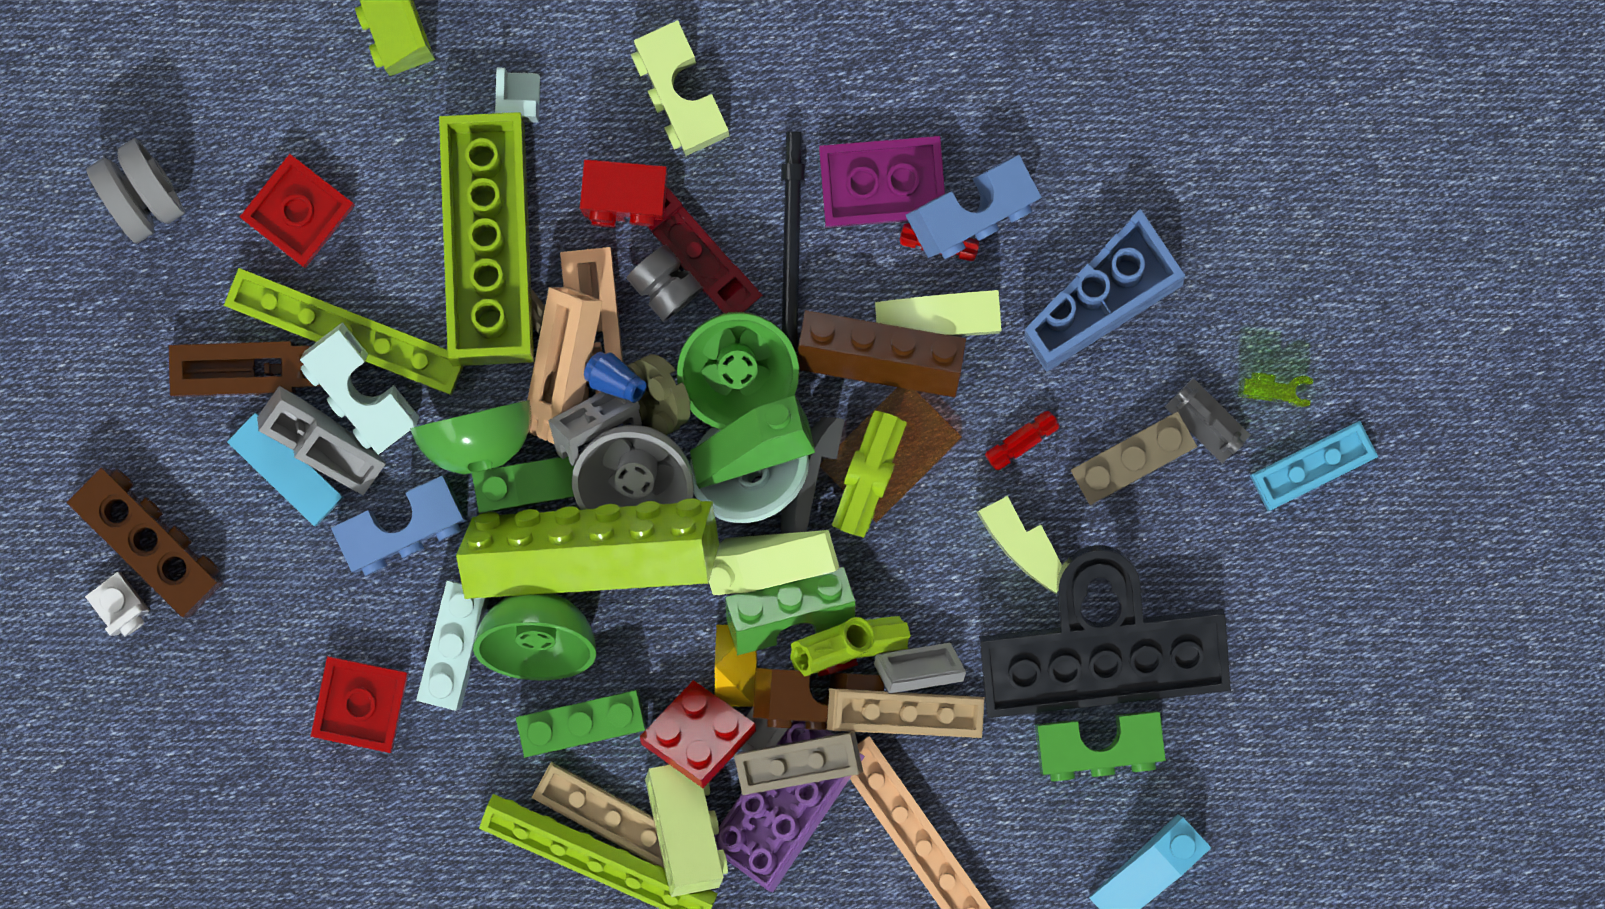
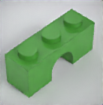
(762, 614)
(581, 723)
(1136, 744)

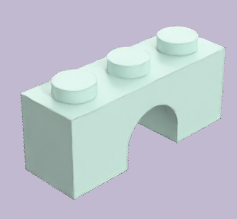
(378, 418)
(451, 648)

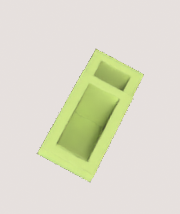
(945, 314)
(1028, 549)

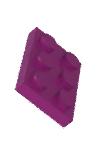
(879, 180)

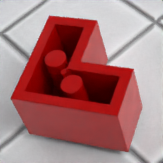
(621, 191)

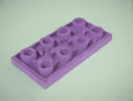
(772, 826)

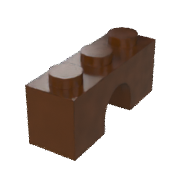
(787, 696)

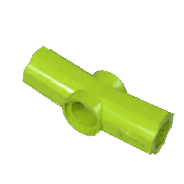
(869, 473)
(833, 647)

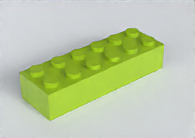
(486, 239)
(588, 549)

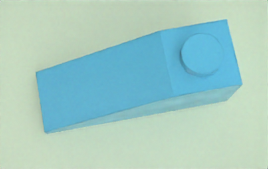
(1152, 867)

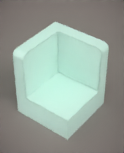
(518, 94)

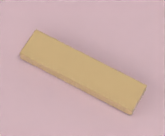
(905, 713)
(599, 812)

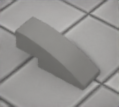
(319, 441)

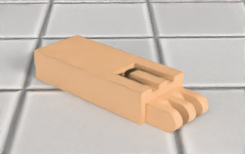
(593, 274)
(561, 356)

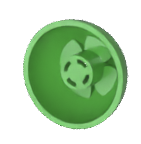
(724, 391)
(475, 439)
(535, 638)

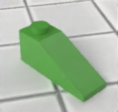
(754, 442)
(523, 484)

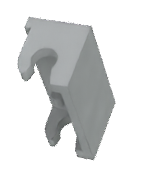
(589, 420)

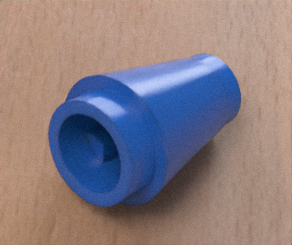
(613, 377)

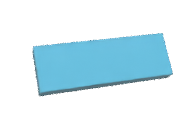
(1314, 465)
(289, 476)

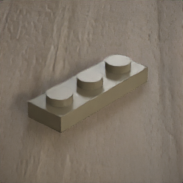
(1133, 458)
(798, 763)

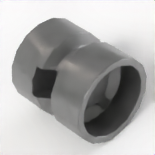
(664, 283)

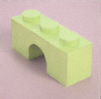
(693, 122)

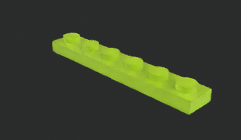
(316, 318)
(586, 855)

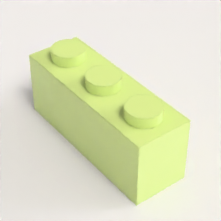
(685, 832)

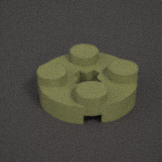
(663, 403)

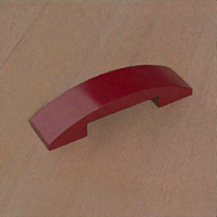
(704, 259)

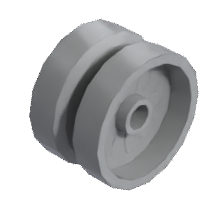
(141, 187)

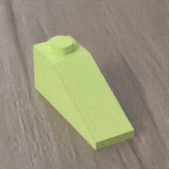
(771, 560)

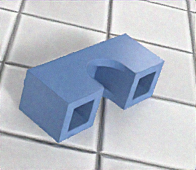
(1003, 193)
(433, 514)

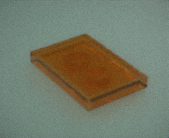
(920, 448)

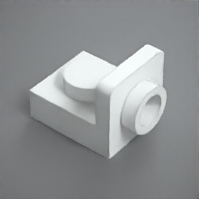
(118, 605)

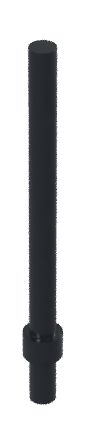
(792, 174)

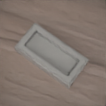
(919, 668)

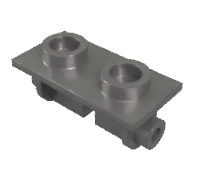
(1208, 421)

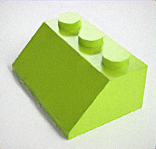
(397, 34)

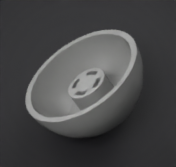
(631, 468)

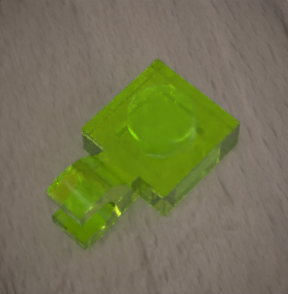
(1263, 387)

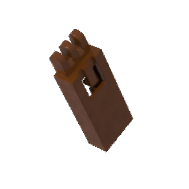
(230, 369)

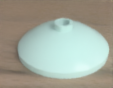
(748, 502)

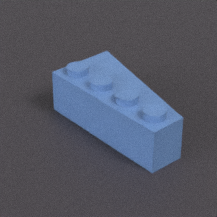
(1111, 289)

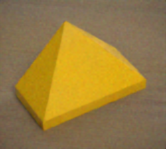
(733, 672)

